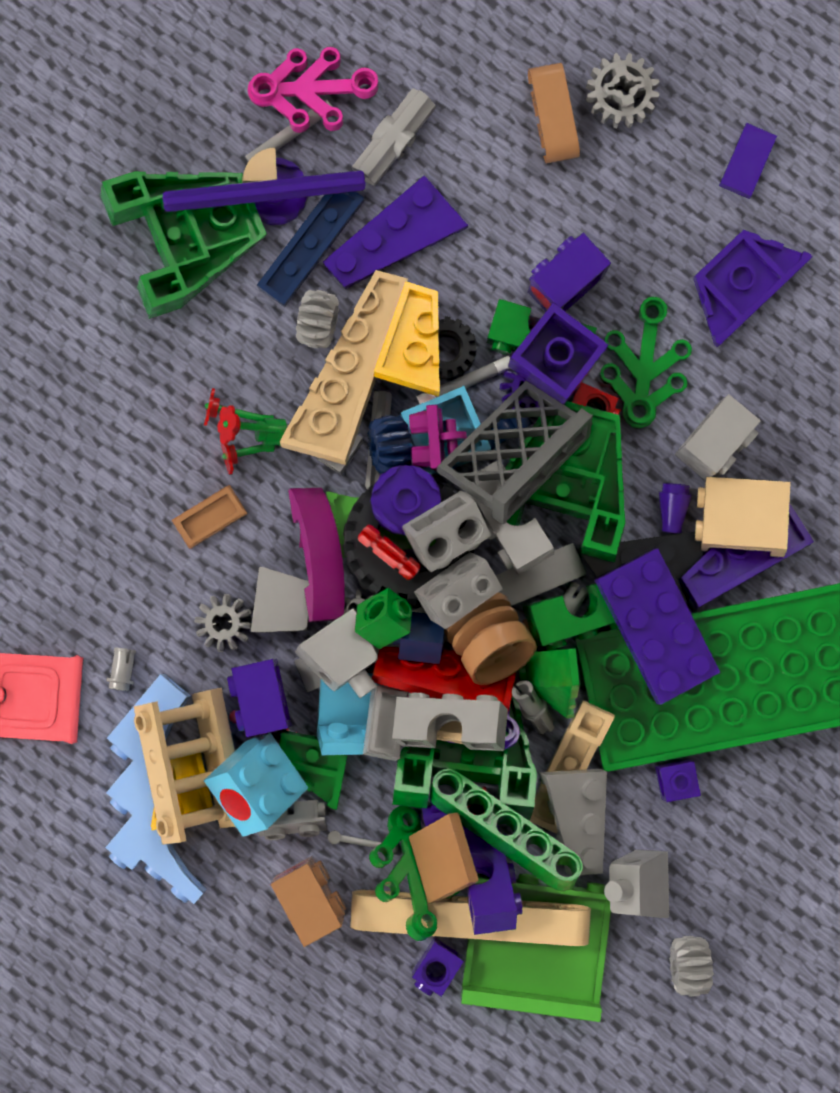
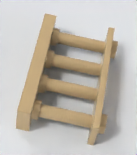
(215, 743)

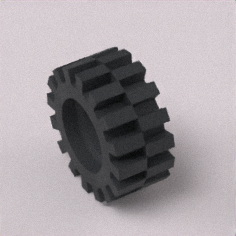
(467, 348)

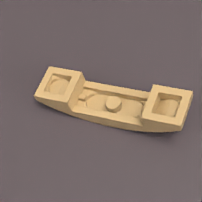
(573, 753)

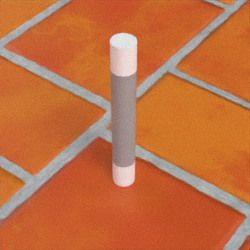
(470, 379)

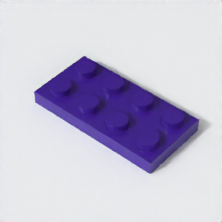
(657, 626)

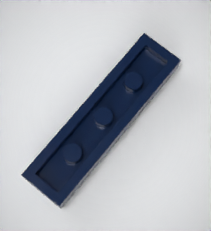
(309, 245)

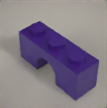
(492, 903)

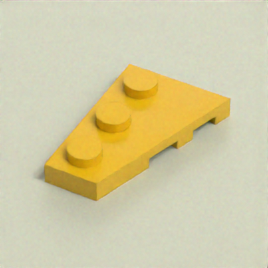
(412, 343)

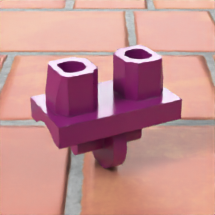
(432, 423)

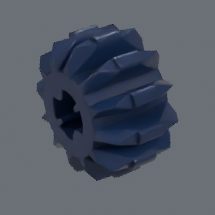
(389, 443)

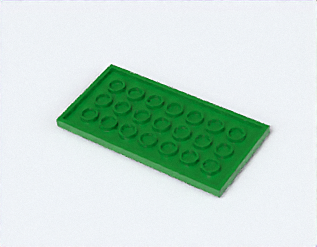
(773, 681)

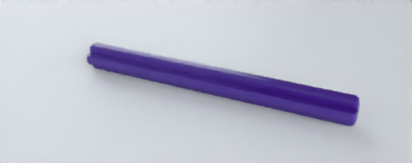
(263, 191)

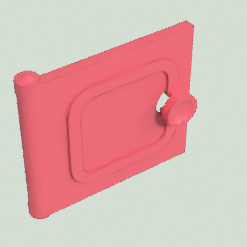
(40, 697)

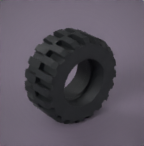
(368, 567)

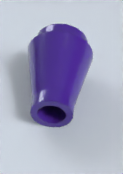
(674, 504)

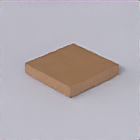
(443, 858)

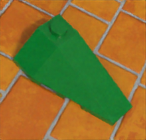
(554, 678)

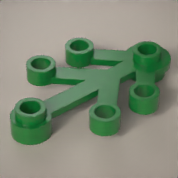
(645, 369)
(405, 866)

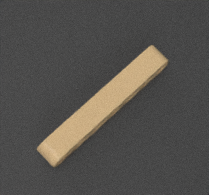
(537, 924)

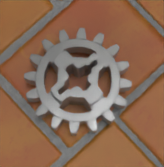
(622, 76)

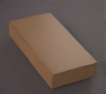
(209, 517)

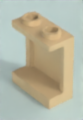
(744, 515)

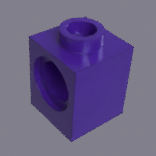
(677, 780)
(437, 952)

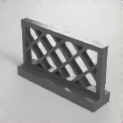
(537, 469)

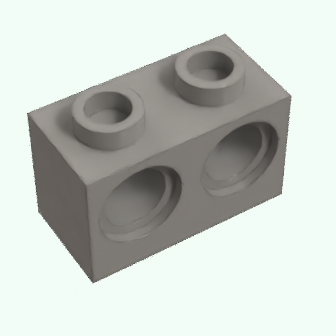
(444, 524)
(458, 590)

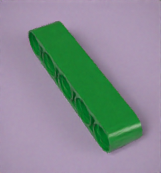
(513, 845)

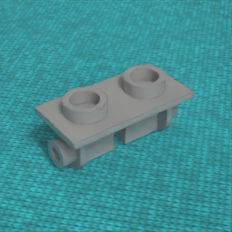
(303, 821)

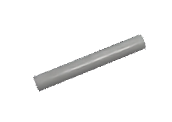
(285, 135)

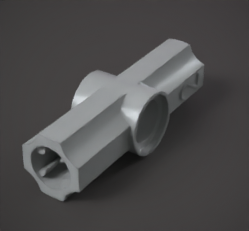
(394, 136)

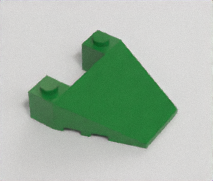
(191, 243)
(586, 483)
(508, 769)

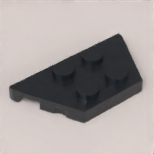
(678, 551)

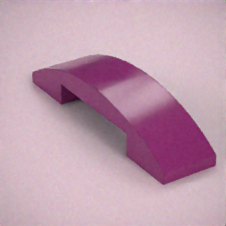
(322, 553)

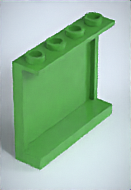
(542, 976)

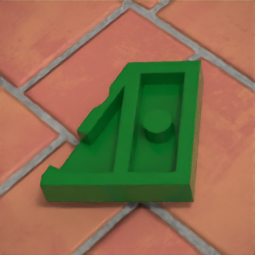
(320, 772)

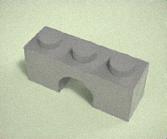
(521, 545)
(421, 717)

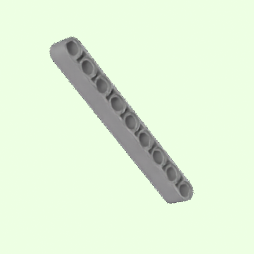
(550, 573)

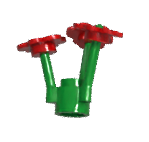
(267, 430)

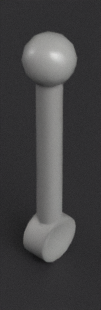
(335, 837)

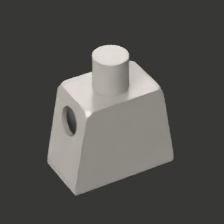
(279, 603)
(340, 655)
(639, 884)

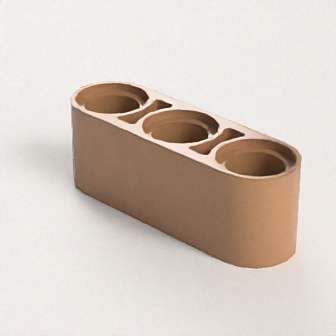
(555, 112)

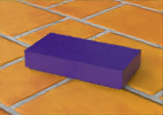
(747, 160)

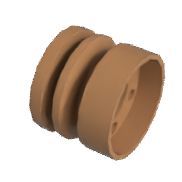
(491, 641)

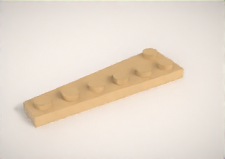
(338, 397)

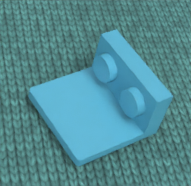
(342, 720)

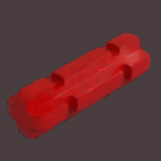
(389, 552)

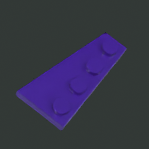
(403, 228)
(727, 568)

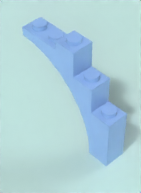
(133, 794)

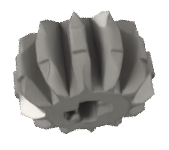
(317, 318)
(223, 610)
(691, 966)

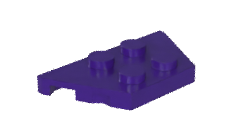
(743, 280)

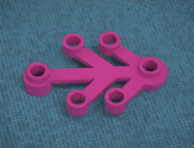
(308, 87)

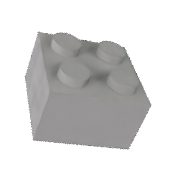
(720, 434)

